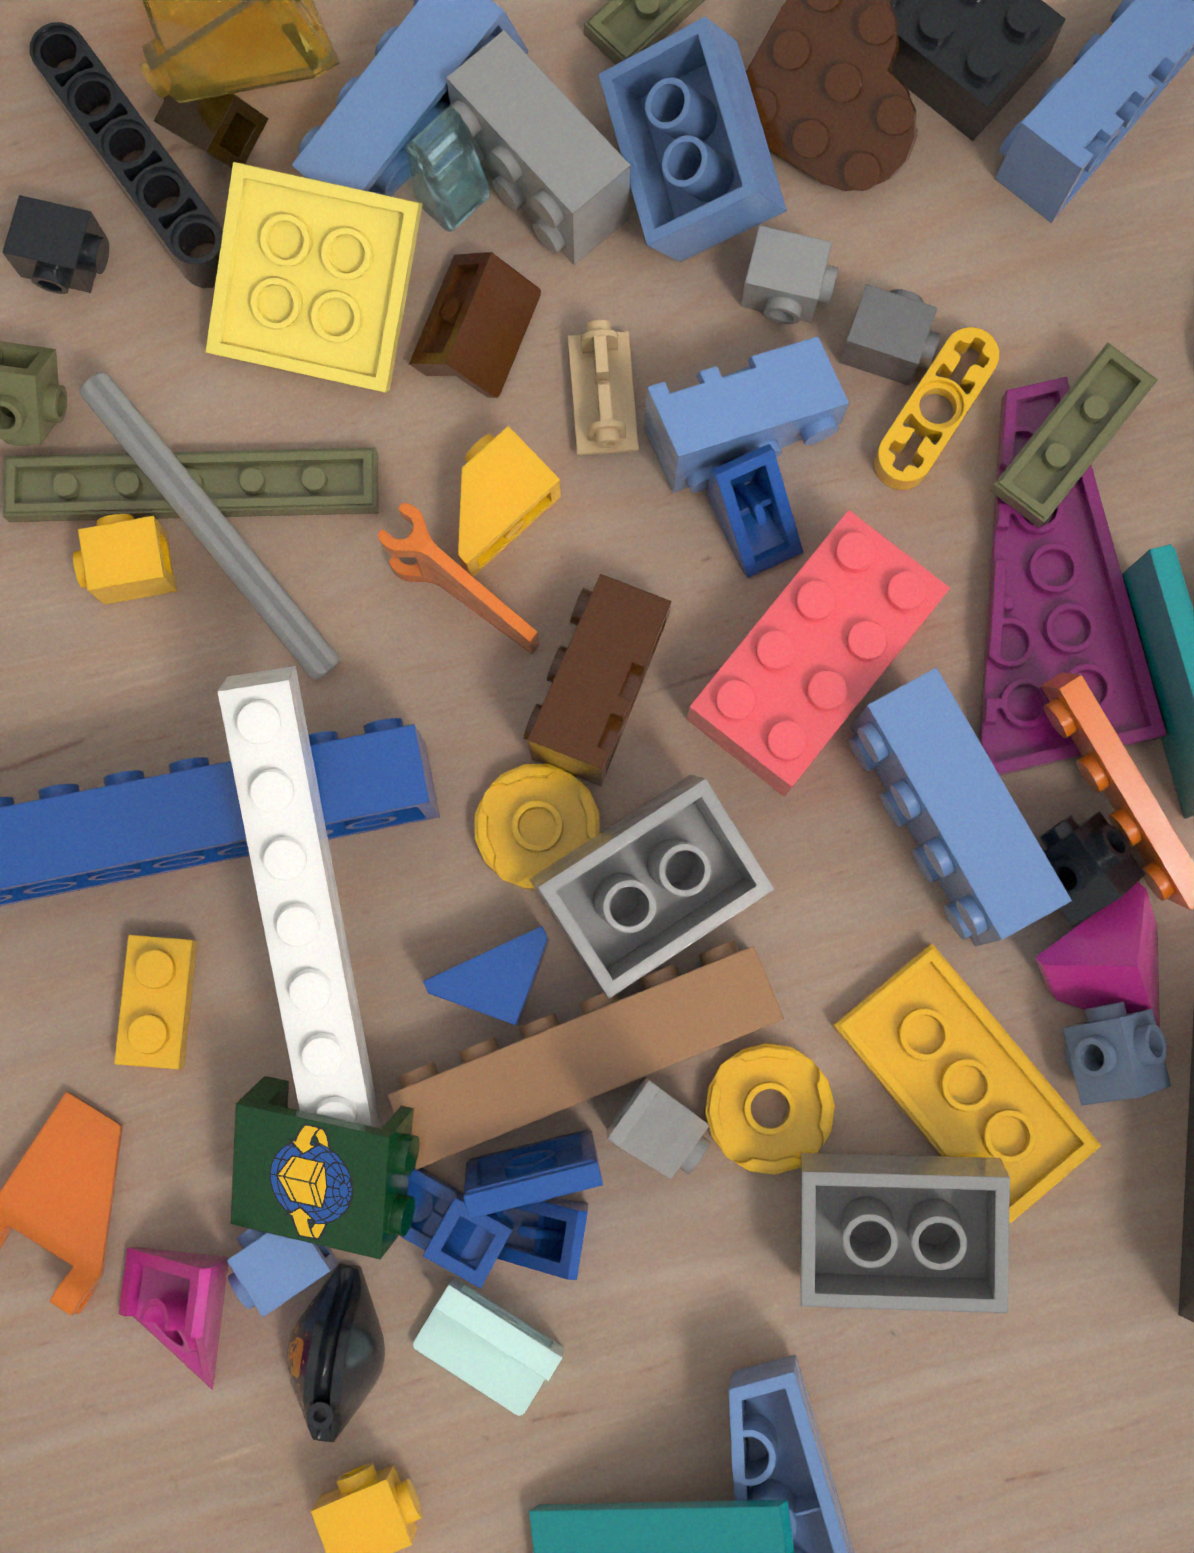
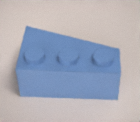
(773, 401)

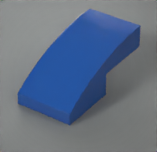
(447, 1233)

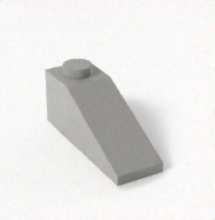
(659, 1130)

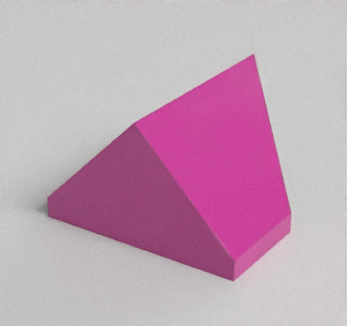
(1108, 958)
(178, 1302)

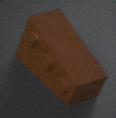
(597, 678)

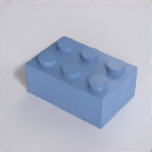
(692, 141)

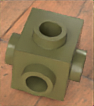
(29, 393)

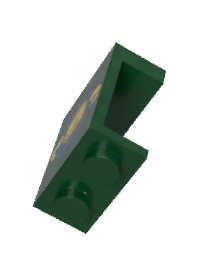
(321, 1174)

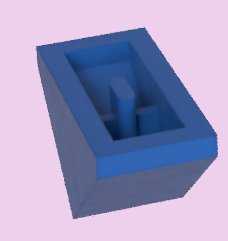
(754, 510)
(496, 980)
(546, 1236)

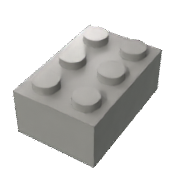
(540, 149)
(652, 884)
(904, 1232)

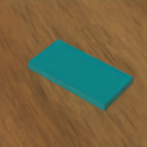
(1167, 638)
(663, 1527)

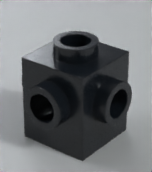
(1091, 864)

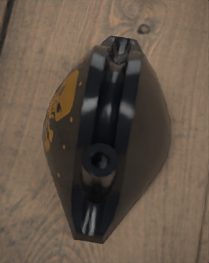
(336, 1353)

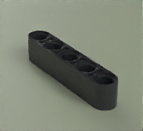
(118, 132)

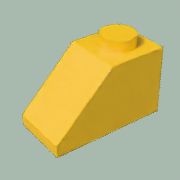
(500, 496)

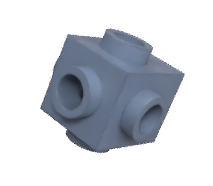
(1116, 1054)

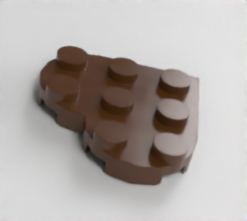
(831, 92)

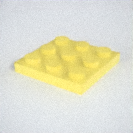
(312, 277)

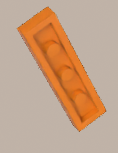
(1110, 768)

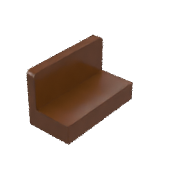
(477, 322)

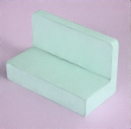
(488, 1347)

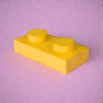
(155, 1002)

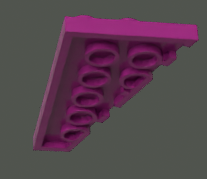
(1056, 610)

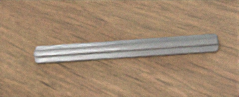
(209, 525)

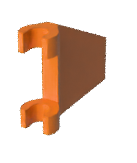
(438, 568)
(66, 1195)

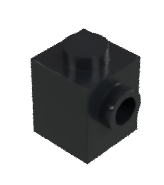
(56, 245)

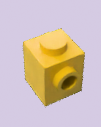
(124, 559)
(368, 1512)

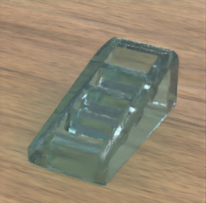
(447, 171)

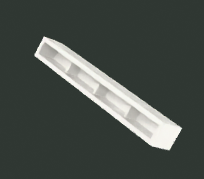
(298, 894)

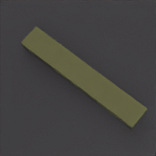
(236, 482)

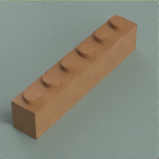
(588, 1054)

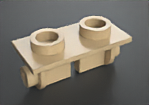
(602, 390)

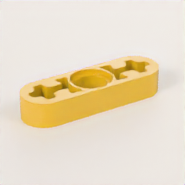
(944, 365)

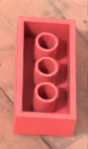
(816, 652)

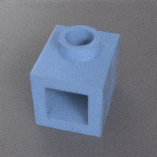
(275, 1269)

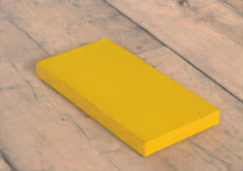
(965, 1078)

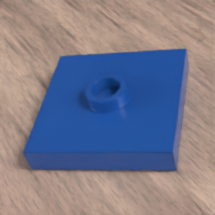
(531, 1173)

